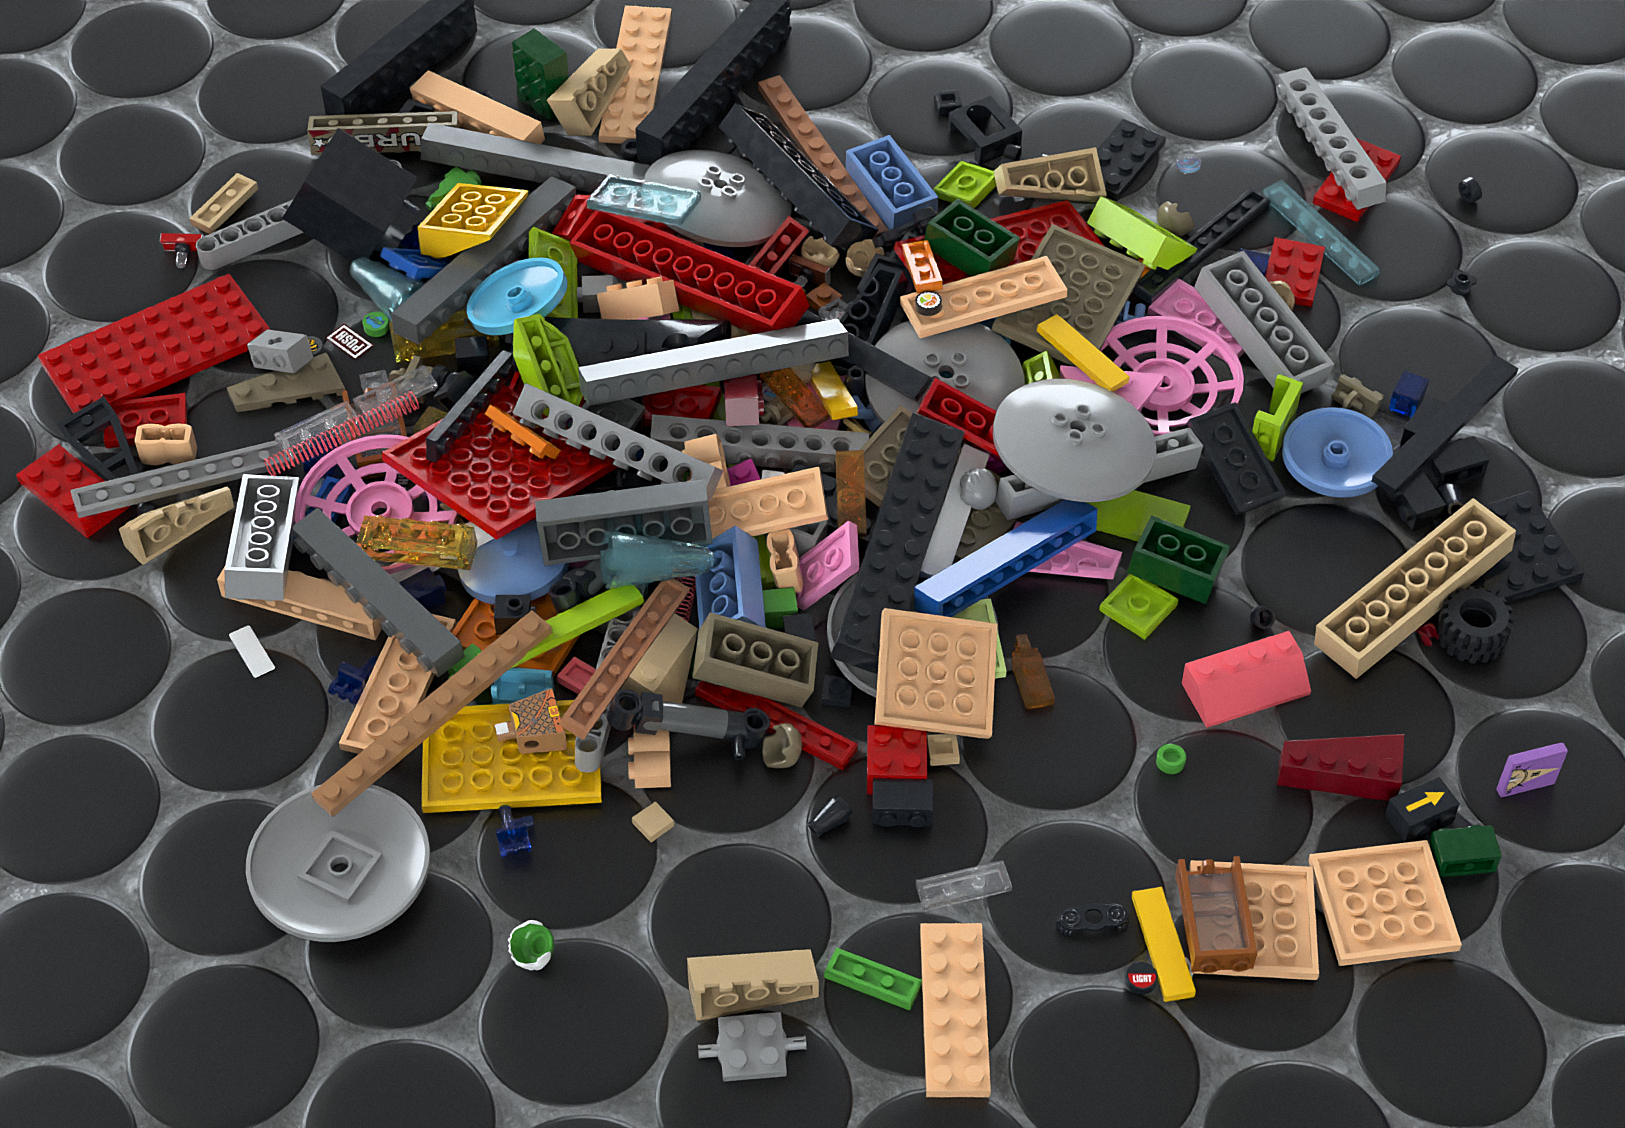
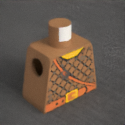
(534, 724)

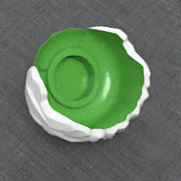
(531, 945)

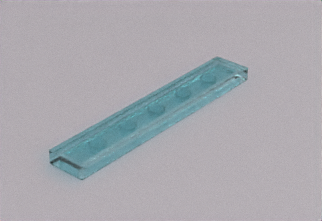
(1321, 232)

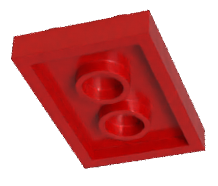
(1297, 266)
(150, 410)

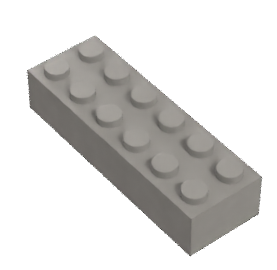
(1262, 322)
(261, 538)

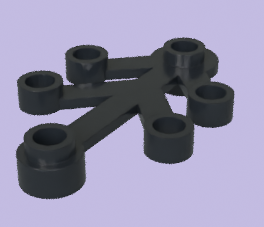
(919, 225)

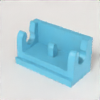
(520, 684)

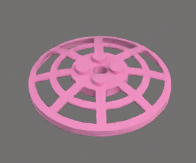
(1175, 374)
(370, 496)

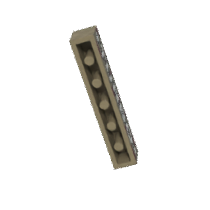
(378, 131)

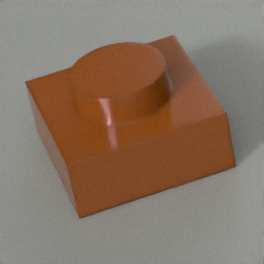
(822, 296)

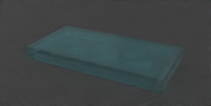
(644, 200)

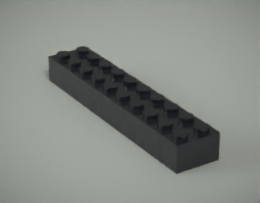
(713, 80)
(898, 538)

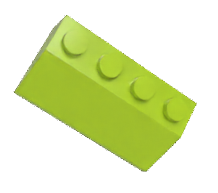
(1139, 235)

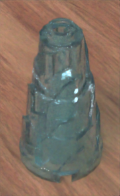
(383, 285)
(648, 559)

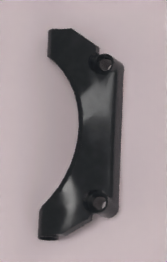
(661, 333)

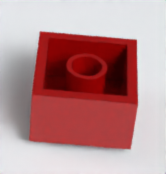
(895, 754)

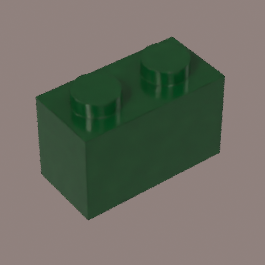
(1465, 850)

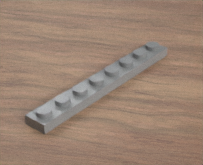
(176, 479)

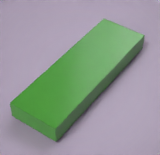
(873, 978)

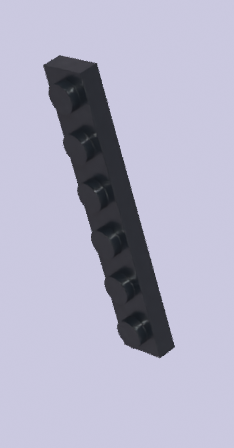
(469, 406)

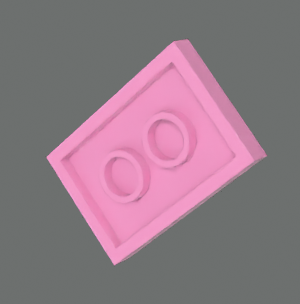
(828, 564)

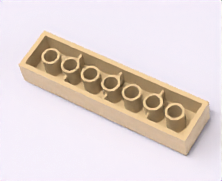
(1414, 588)

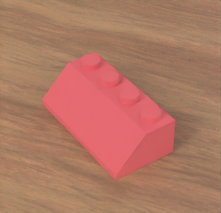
(1246, 679)

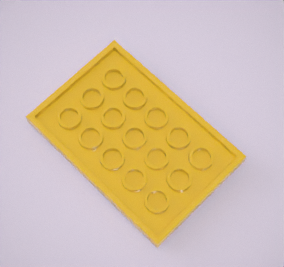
(473, 771)

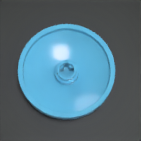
(516, 292)

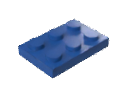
(414, 263)

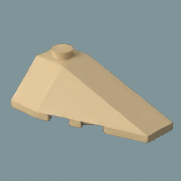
(165, 527)
(666, 662)

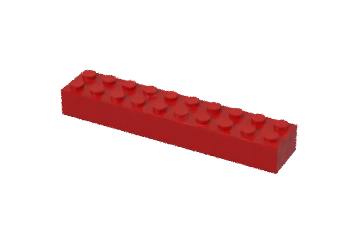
(700, 276)

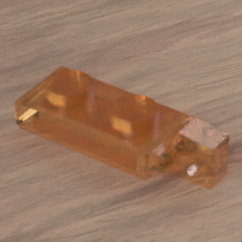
(1031, 674)

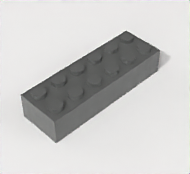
(575, 525)

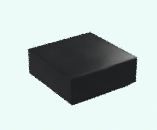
(947, 101)

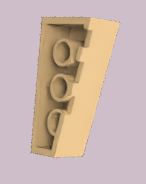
(589, 91)
(1057, 176)
(750, 981)

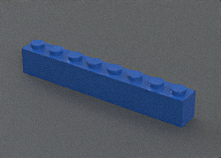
(1005, 559)

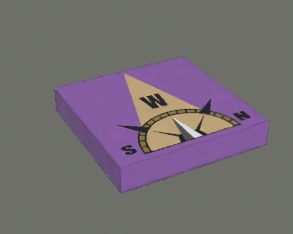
(1531, 769)

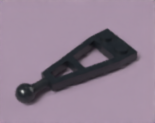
(90, 422)

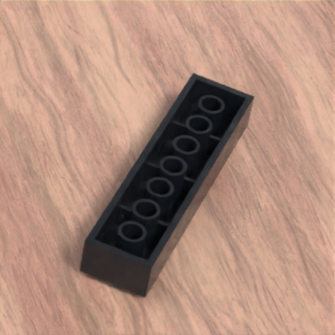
(399, 58)
(796, 178)

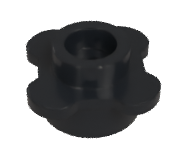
(1461, 282)

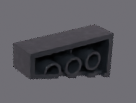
(874, 307)

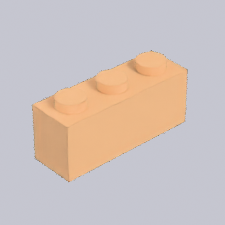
(638, 300)

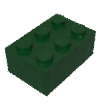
(538, 70)
(970, 240)
(1178, 559)

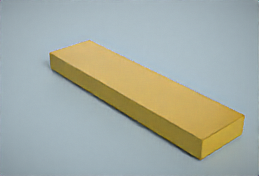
(1082, 353)
(832, 392)
(1163, 944)

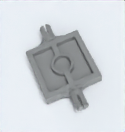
(752, 1046)

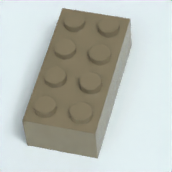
(755, 660)

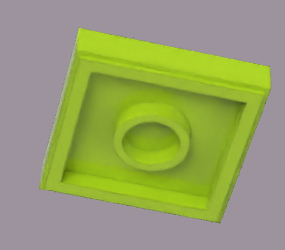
(967, 184)
(1138, 605)

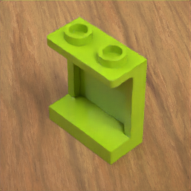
(1271, 429)

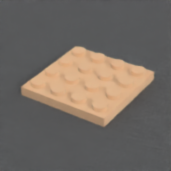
(936, 673)
(1384, 903)
(1281, 918)

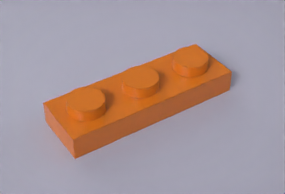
(922, 266)
(521, 433)

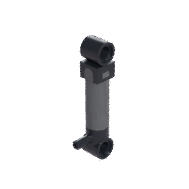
(577, 586)
(653, 714)

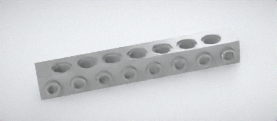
(1331, 138)
(534, 401)
(766, 444)

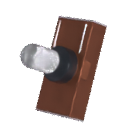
(808, 271)

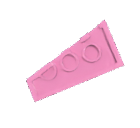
(1082, 560)

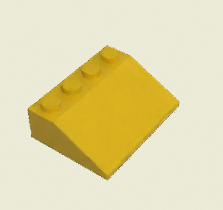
(467, 218)

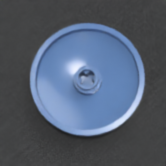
(1335, 451)
(511, 567)

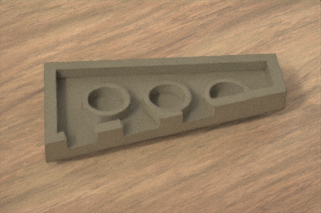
(311, 380)

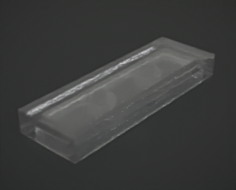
(417, 381)
(315, 425)
(963, 885)

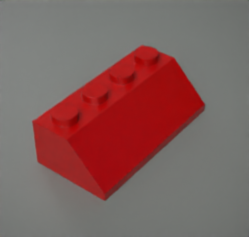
(961, 412)

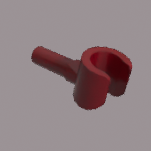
(1427, 631)

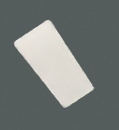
(251, 651)

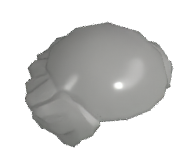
(978, 488)

